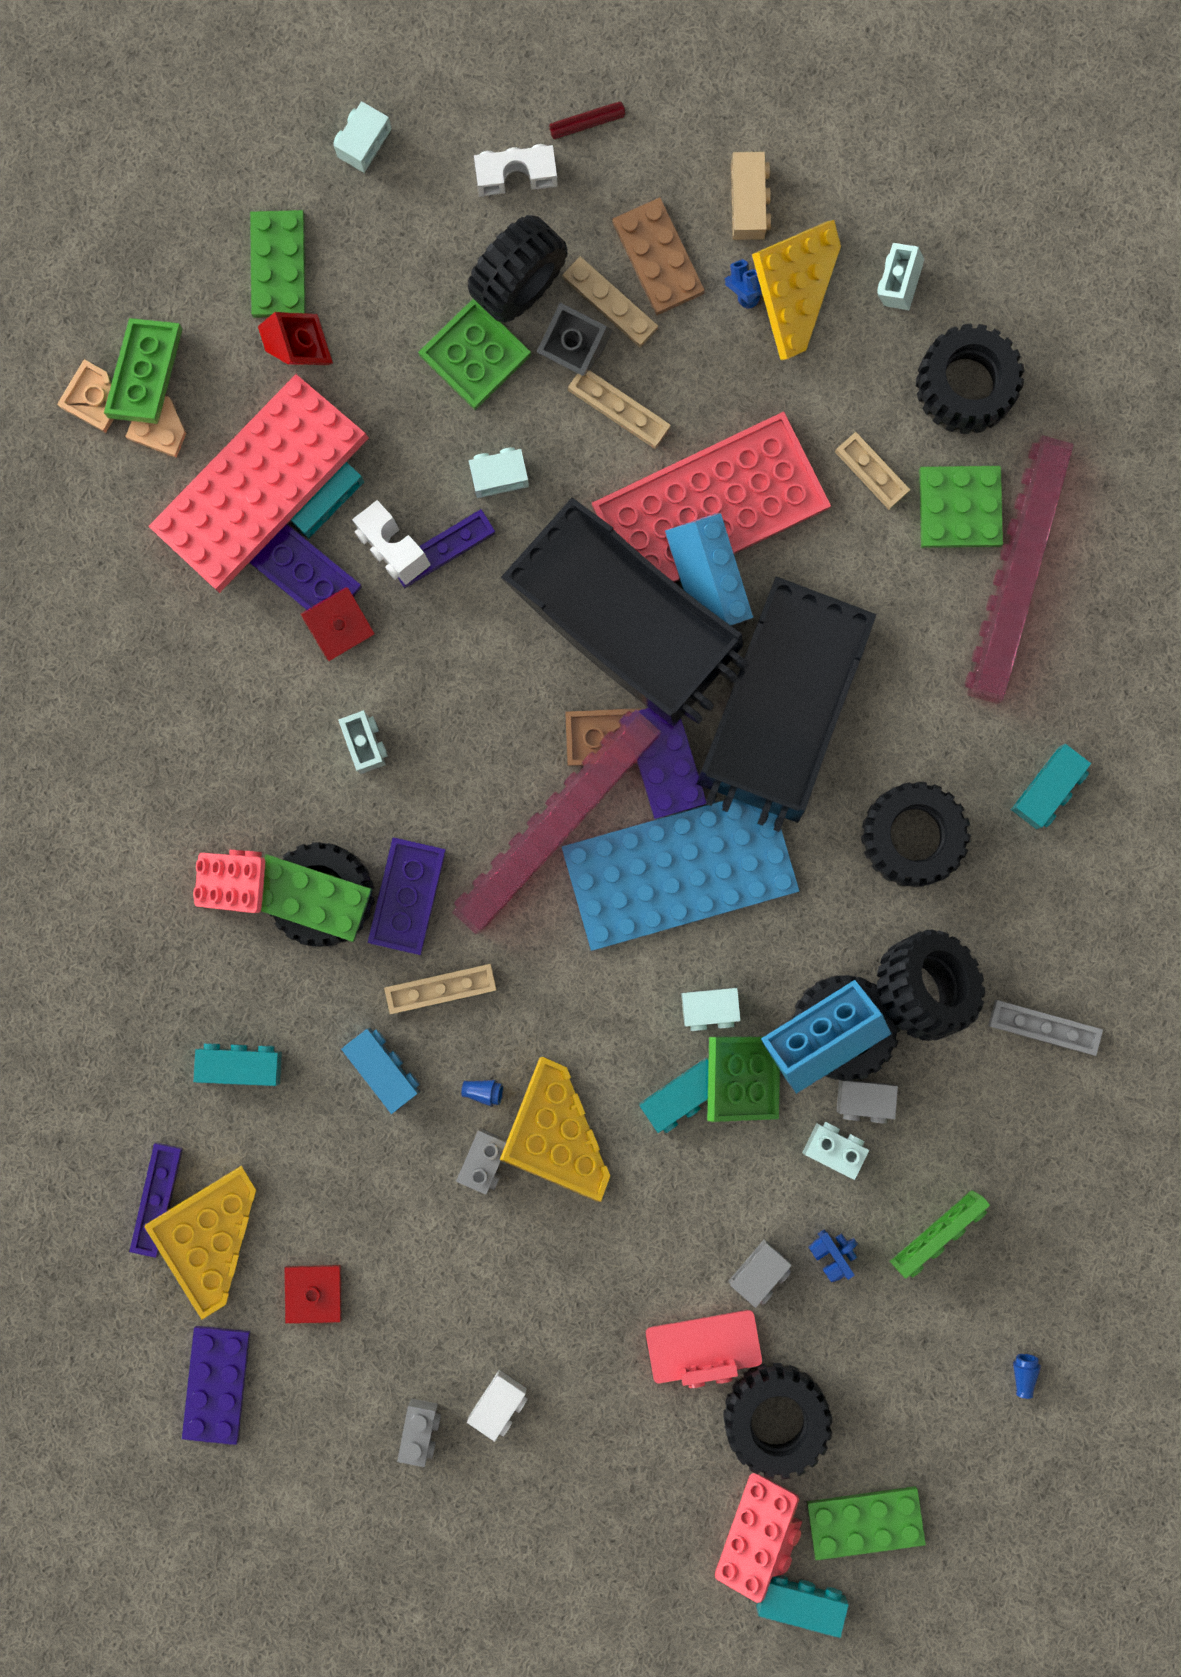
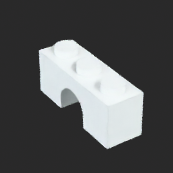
(535, 162)
(404, 557)

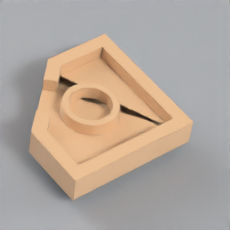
(88, 396)
(165, 436)

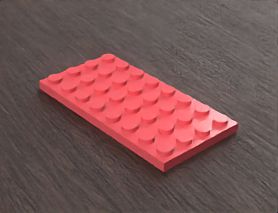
(751, 478)
(258, 482)

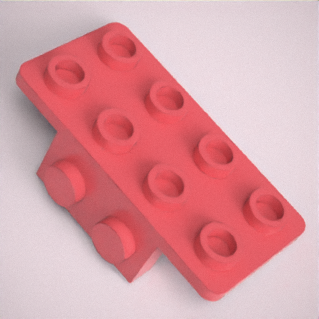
(230, 881)
(704, 1348)
(760, 1538)

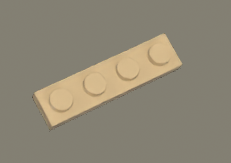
(610, 301)
(619, 408)
(440, 989)

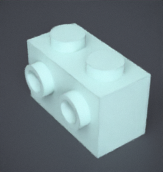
(362, 136)
(900, 276)
(498, 472)
(362, 743)
(710, 1007)
(835, 1150)

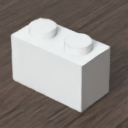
(497, 1405)

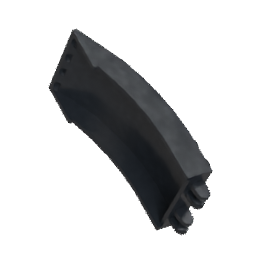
(625, 614)
(786, 702)

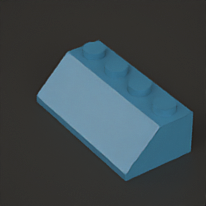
(709, 567)
(826, 1036)

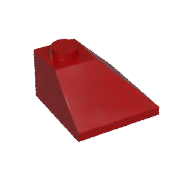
(295, 338)

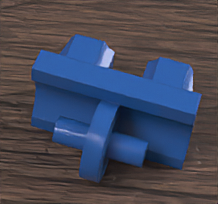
(744, 284)
(839, 1267)

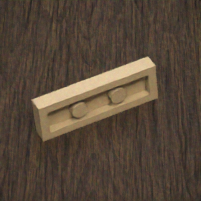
(872, 470)

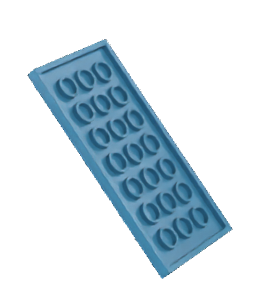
(677, 871)

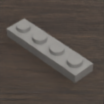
(1045, 1027)

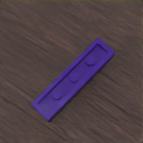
(454, 542)
(156, 1195)

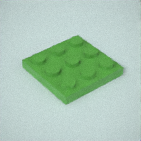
(474, 354)
(961, 506)
(741, 1080)

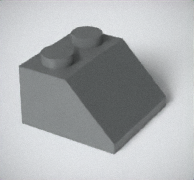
(574, 340)

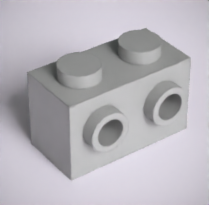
(867, 1100)
(482, 1162)
(760, 1274)
(417, 1433)

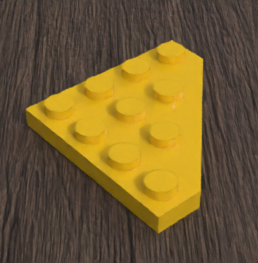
(795, 282)
(554, 1136)
(204, 1239)

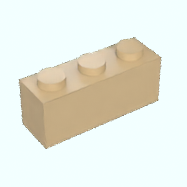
(750, 195)

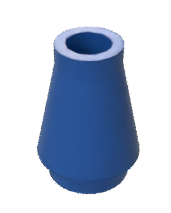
(485, 1092)
(1026, 1374)

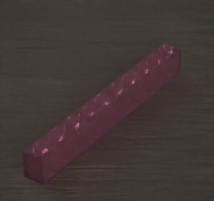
(1019, 570)
(556, 822)

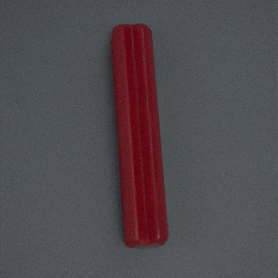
(587, 120)

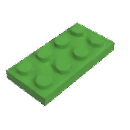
(277, 262)
(143, 371)
(313, 898)
(932, 1240)
(866, 1523)

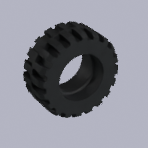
(517, 268)
(989, 351)
(949, 821)
(344, 865)
(953, 973)
(873, 1057)
(788, 1456)

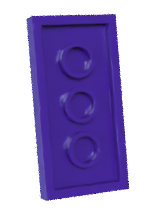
(301, 569)
(669, 770)
(406, 896)
(216, 1385)

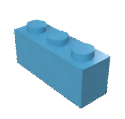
(381, 1069)

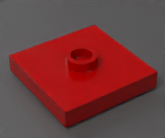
(337, 624)
(313, 1294)

